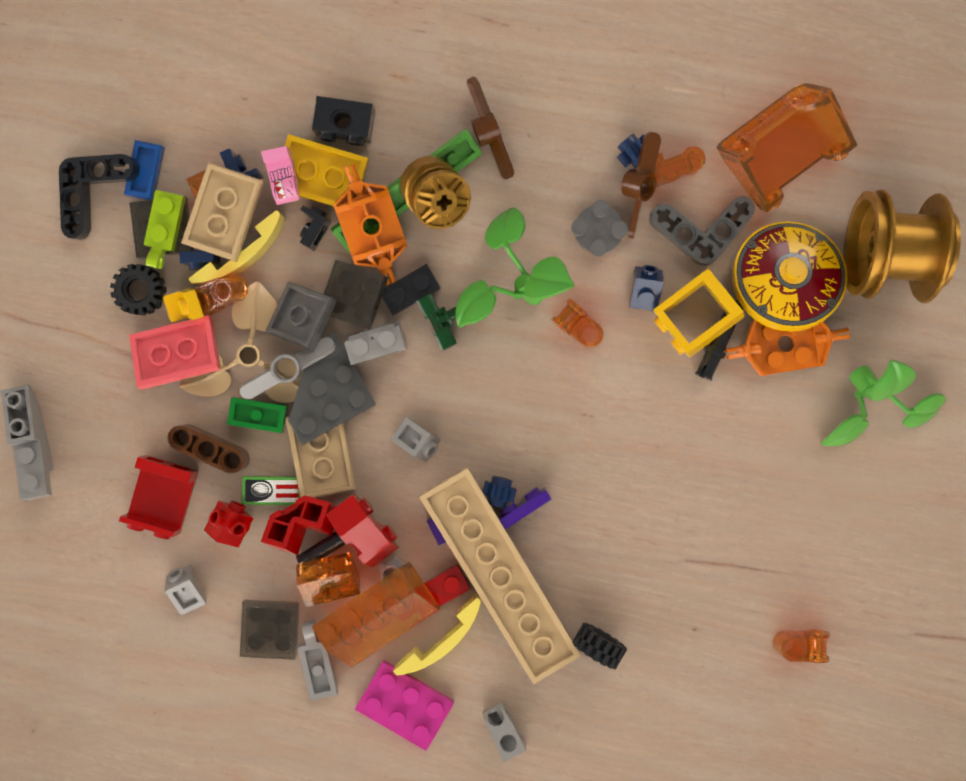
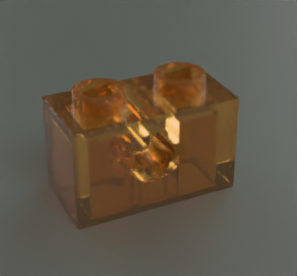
(328, 579)

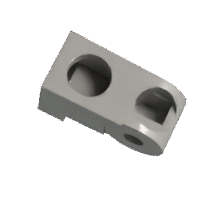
(504, 731)

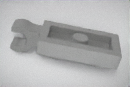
(316, 665)

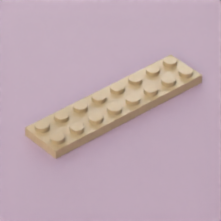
(499, 575)

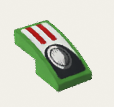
(269, 490)

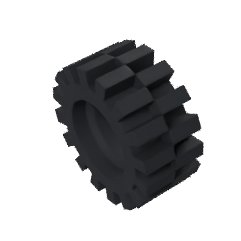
(122, 285)
(599, 646)

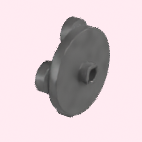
(599, 228)

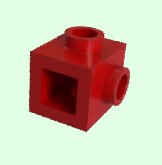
(228, 523)

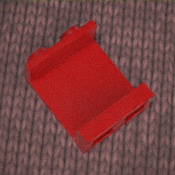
(160, 497)

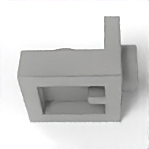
(416, 440)
(184, 590)

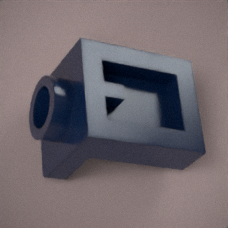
(236, 163)

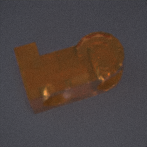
(679, 166)

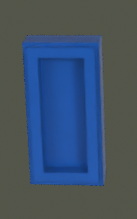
(150, 160)

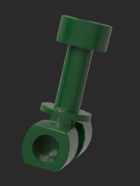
(440, 320)

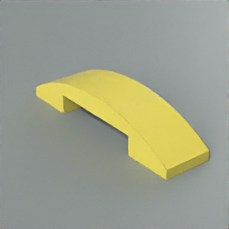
(269, 231)
(416, 660)

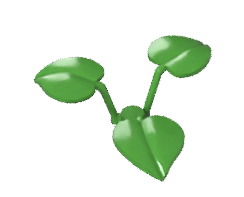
(547, 278)
(893, 381)

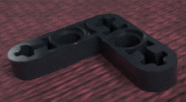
(85, 177)

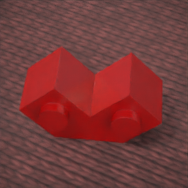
(288, 526)
(358, 527)

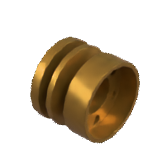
(435, 192)

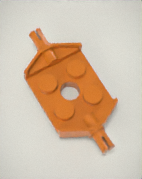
(367, 201)
(807, 349)

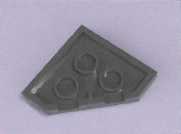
(328, 395)

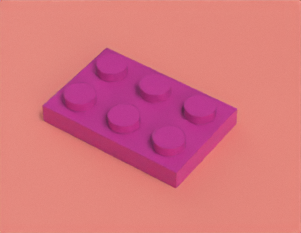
(404, 705)

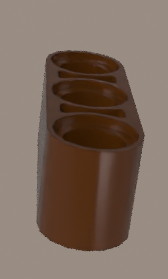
(195, 448)

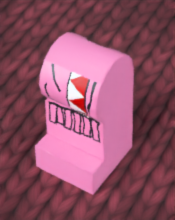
(282, 174)

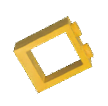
(722, 297)

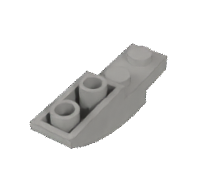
(29, 441)

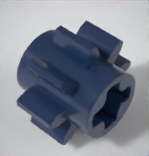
(630, 150)
(499, 491)

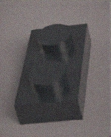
(410, 289)

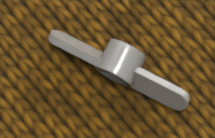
(271, 376)

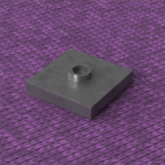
(301, 316)

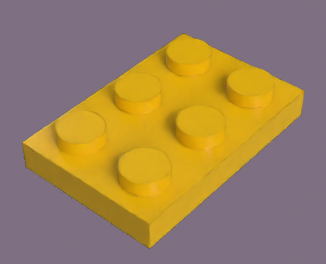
(321, 169)

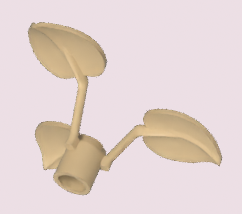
(252, 314)

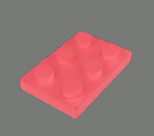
(174, 352)

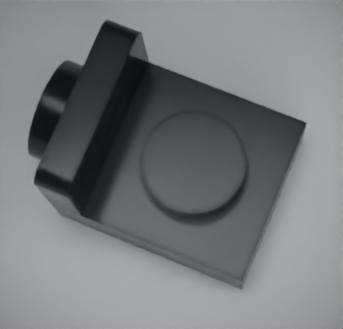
(313, 232)

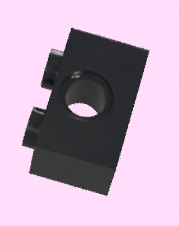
(330, 110)

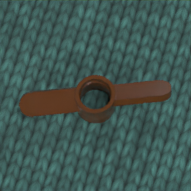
(487, 129)
(641, 182)

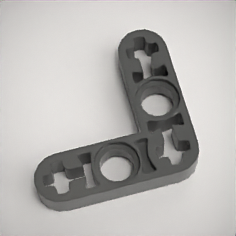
(708, 238)

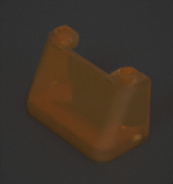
(786, 142)

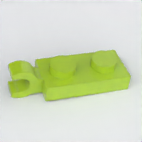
(163, 226)

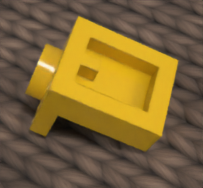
(182, 305)

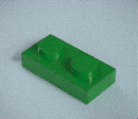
(257, 415)

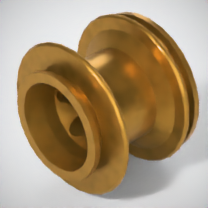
(901, 245)

